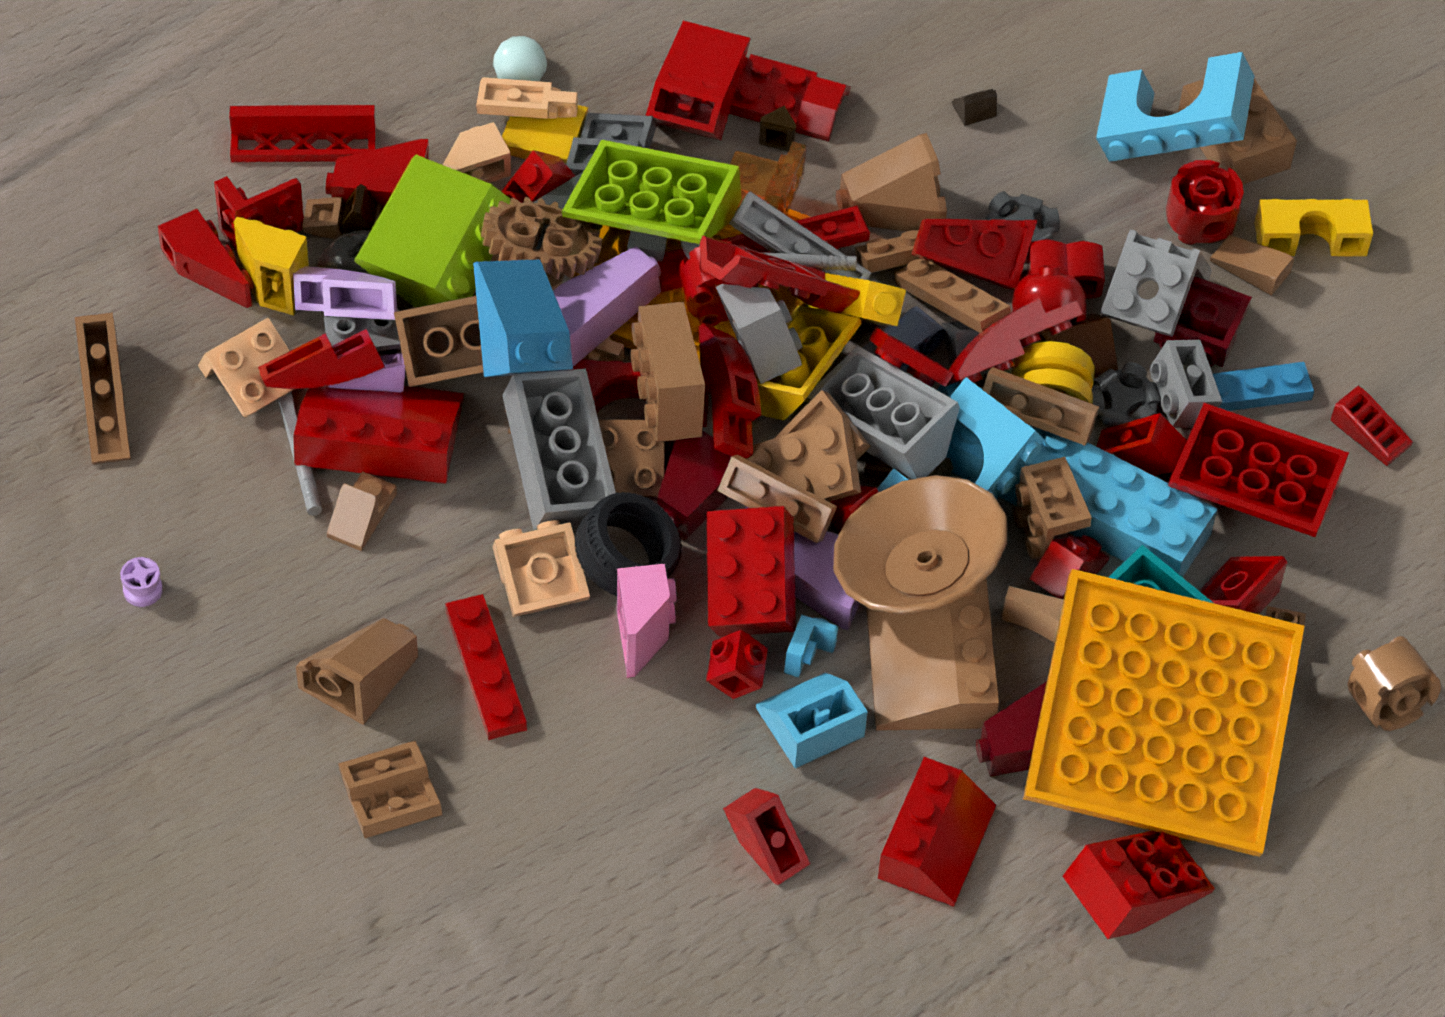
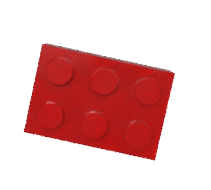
(751, 571)

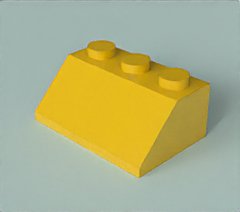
(822, 338)

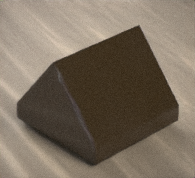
(976, 106)
(777, 129)
(359, 211)

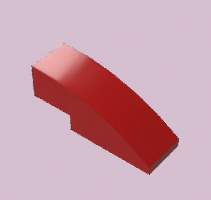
(322, 364)

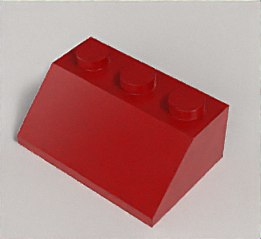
(936, 833)

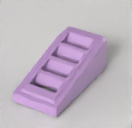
(386, 379)

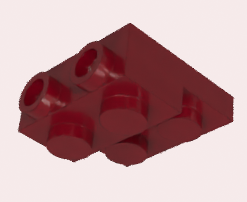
(1212, 316)

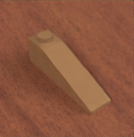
(102, 388)

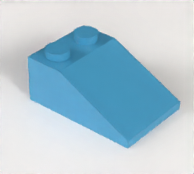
(519, 319)

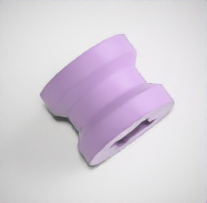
(145, 572)

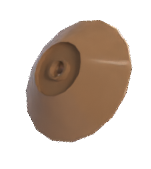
(920, 544)

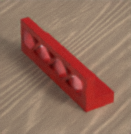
(303, 126)

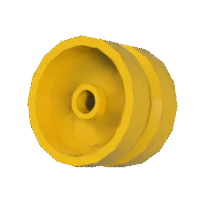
(1058, 368)

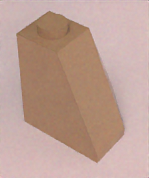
(896, 187)
(359, 669)

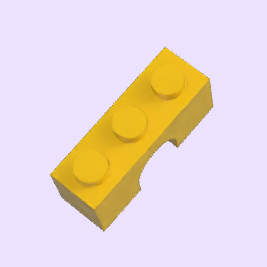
(1341, 223)

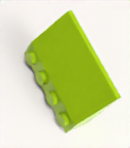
(655, 192)
(431, 233)

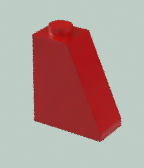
(375, 169)

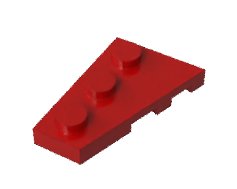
(979, 248)

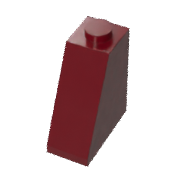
(693, 482)
(1011, 734)

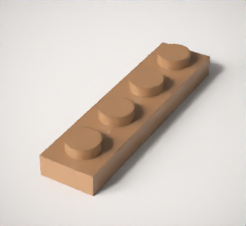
(951, 294)

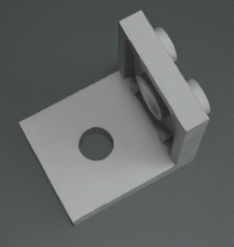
(1155, 261)

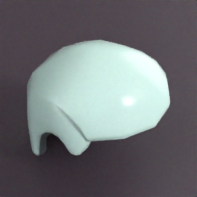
(520, 59)

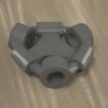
(1027, 206)
(1124, 397)

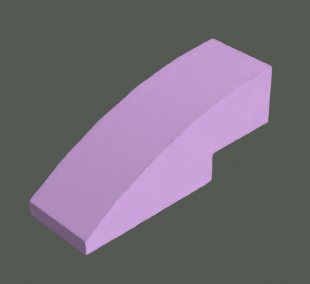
(344, 293)

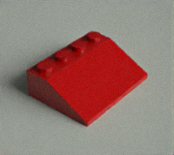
(379, 431)
(1259, 470)

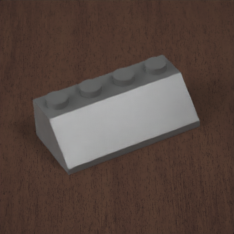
(893, 411)
(557, 444)

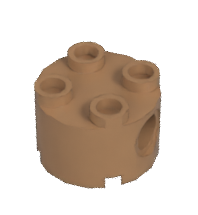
(1393, 684)

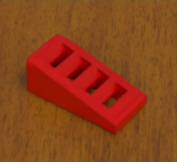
(1368, 408)

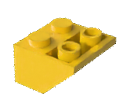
(270, 260)

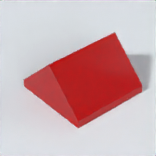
(1246, 582)

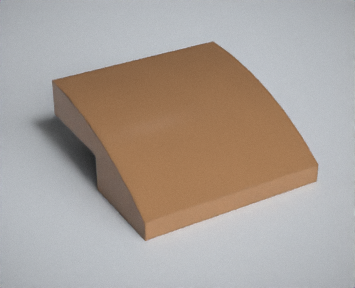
(390, 789)

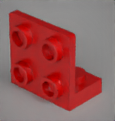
(276, 207)

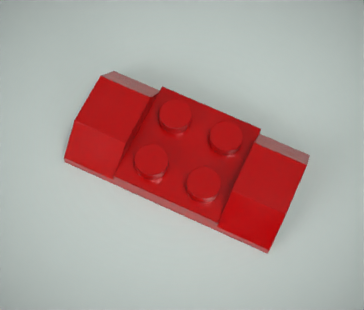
(772, 84)
(750, 267)

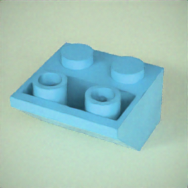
(814, 718)

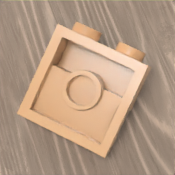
(540, 568)

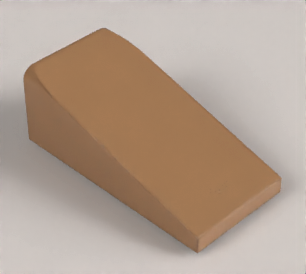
(1254, 263)

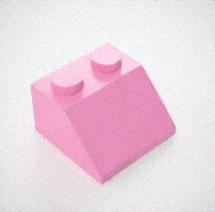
(644, 613)

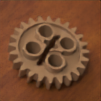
(517, 227)

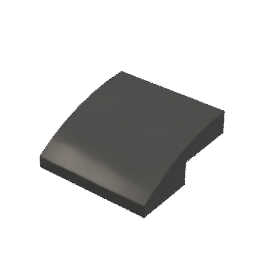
(618, 128)

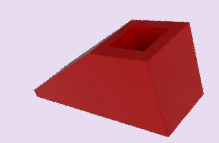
(198, 255)

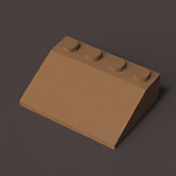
(934, 666)

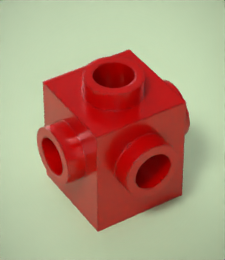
(737, 664)

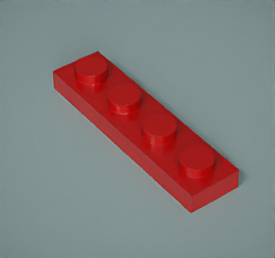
(486, 667)

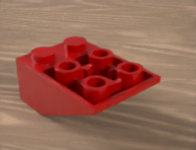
(699, 80)
(1135, 881)

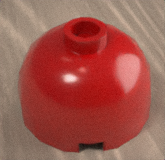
(1051, 288)

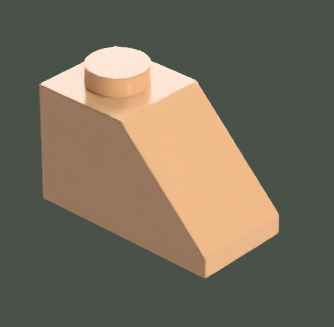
(481, 154)

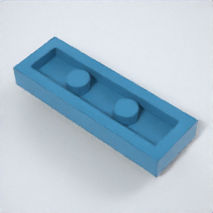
(1264, 386)

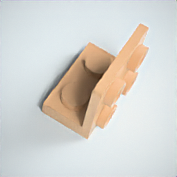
(238, 363)

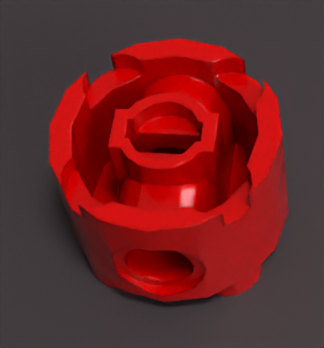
(1204, 202)
(701, 291)

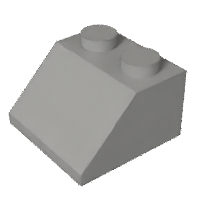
(762, 329)

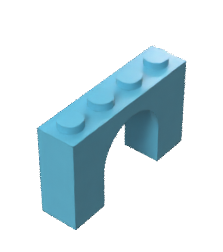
(1212, 119)
(1003, 436)

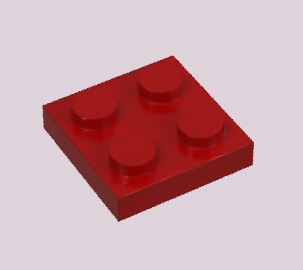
(920, 366)

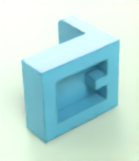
(809, 636)

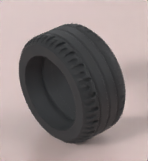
(640, 518)

